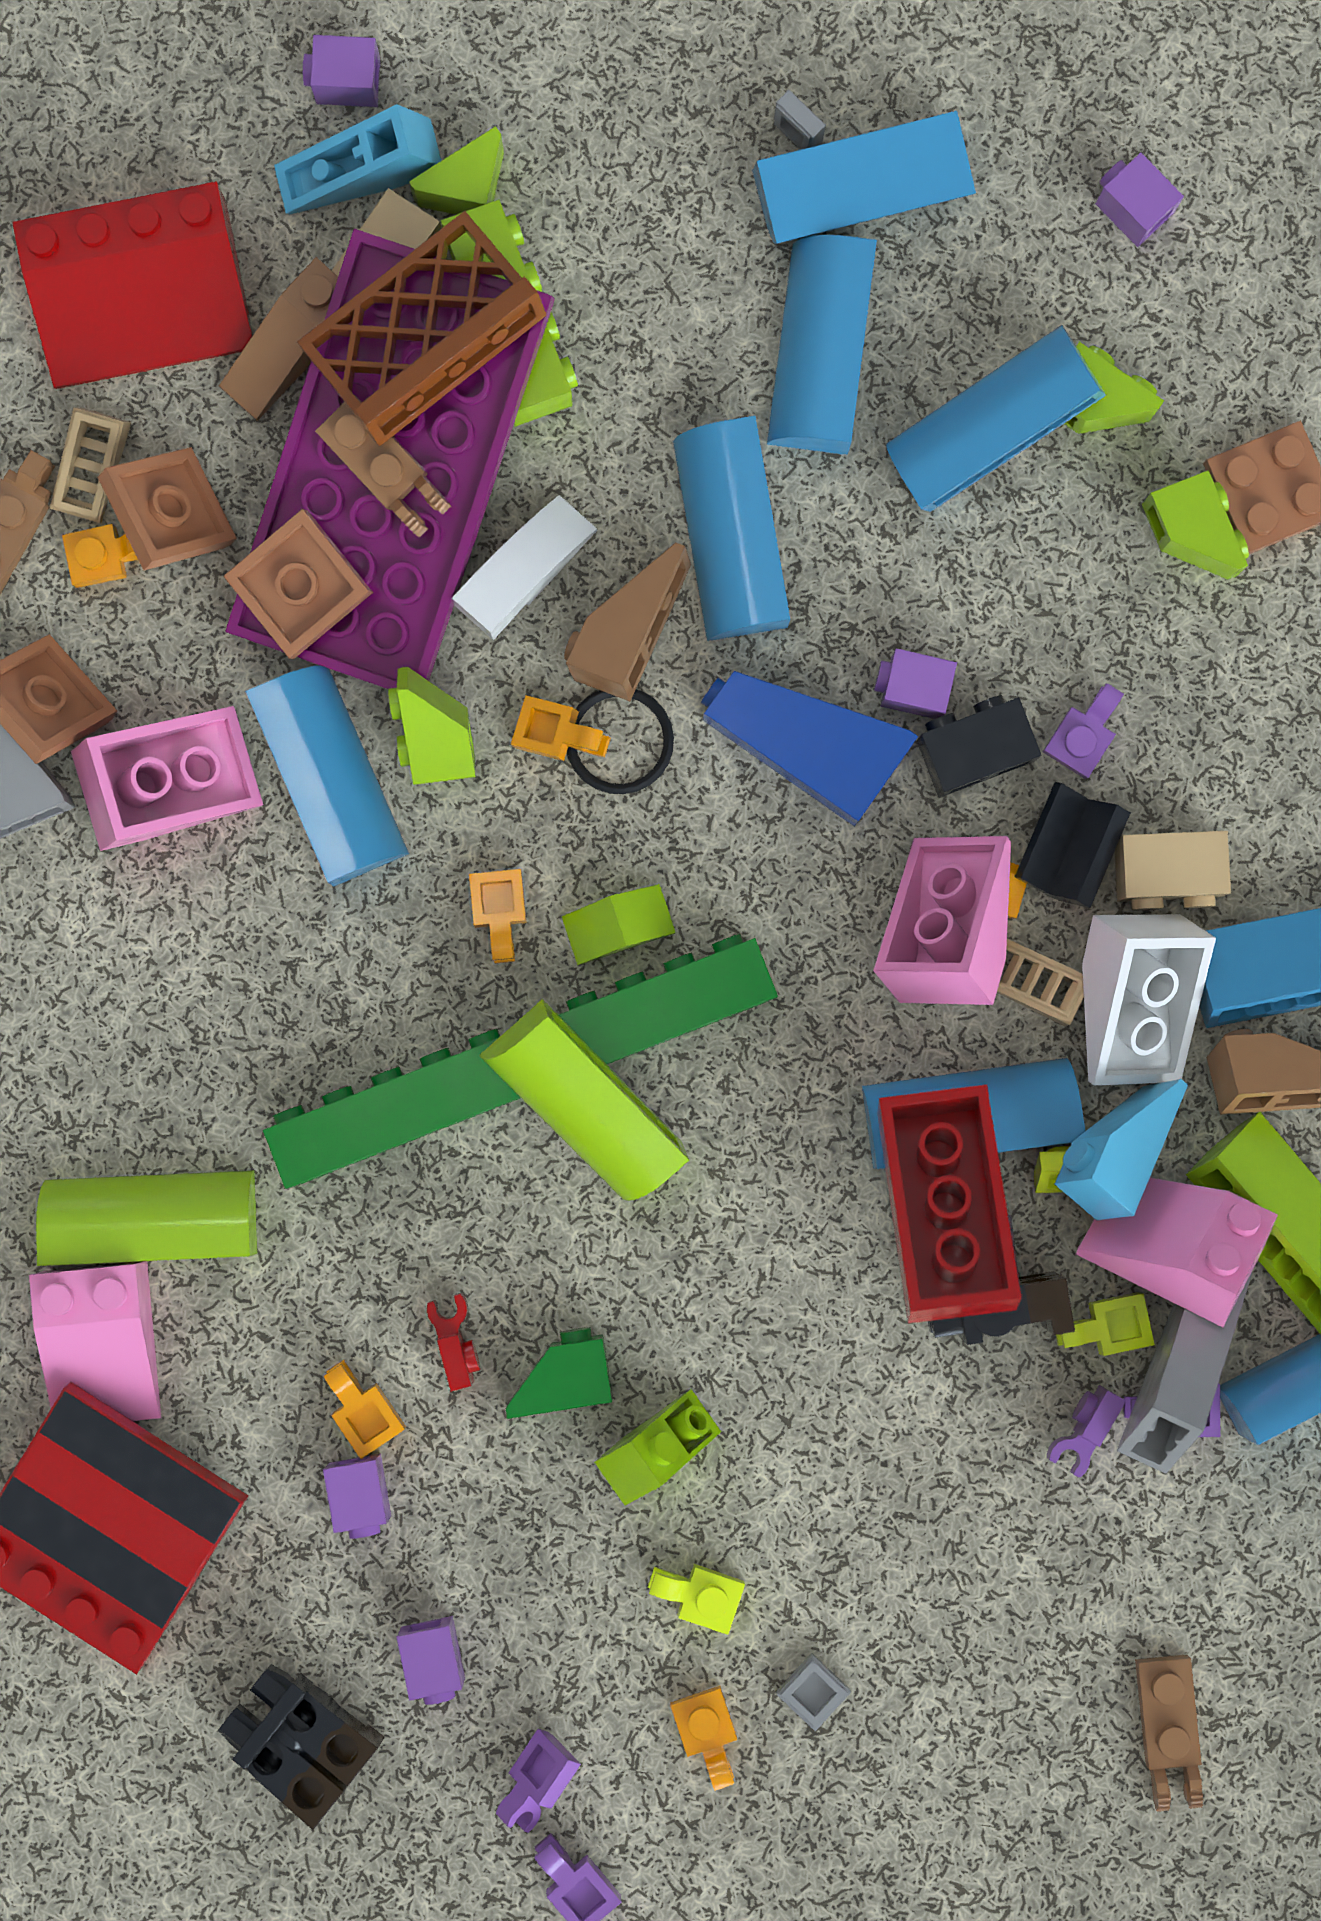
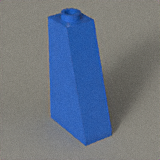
(810, 742)

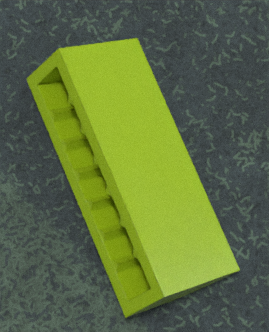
(586, 1103)
(1267, 1172)
(146, 1218)

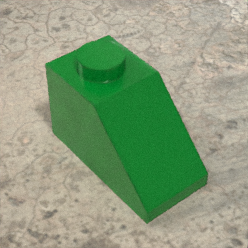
(565, 1377)

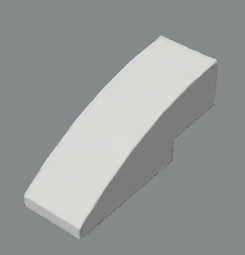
(523, 566)

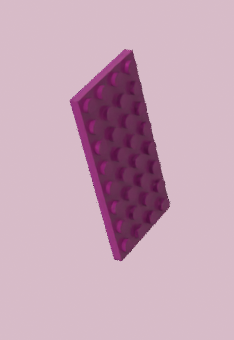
(453, 440)

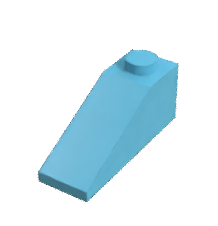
(359, 161)
(1116, 1156)

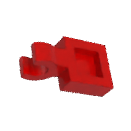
(458, 1357)

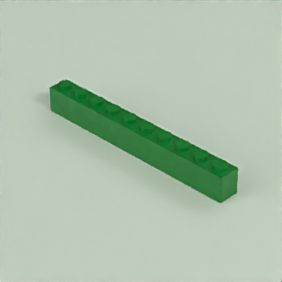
(465, 1086)

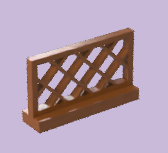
(457, 351)

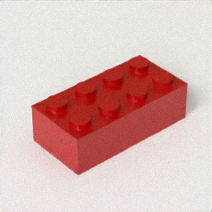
(948, 1204)

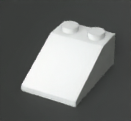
(1142, 995)

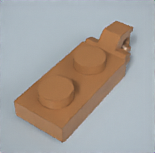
(22, 509)

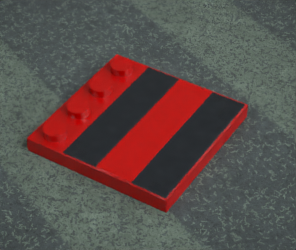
(108, 1527)

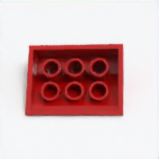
(134, 284)

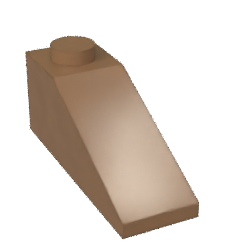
(272, 355)
(624, 630)
(1264, 1073)

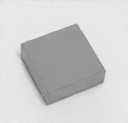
(798, 122)
(813, 1692)

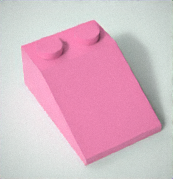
(165, 777)
(948, 922)
(1184, 1245)
(99, 1335)

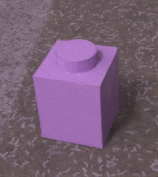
(343, 70)
(1137, 198)
(915, 683)
(357, 1495)
(431, 1660)

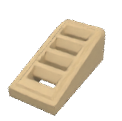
(75, 439)
(1068, 1008)

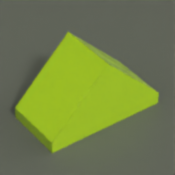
(463, 178)
(618, 923)

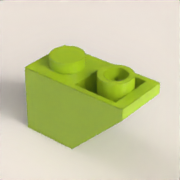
(1126, 400)
(1194, 525)
(435, 728)
(658, 1448)

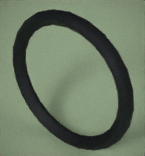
(648, 779)

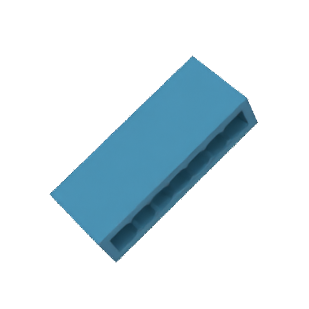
(863, 177)
(822, 343)
(994, 419)
(731, 529)
(327, 773)
(1263, 969)
(1028, 1102)
(1276, 1393)

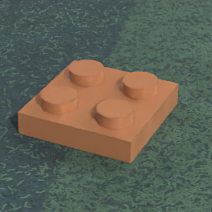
(1271, 486)
(166, 508)
(298, 584)
(48, 700)

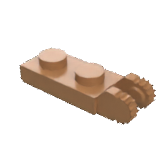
(384, 470)
(1170, 1726)

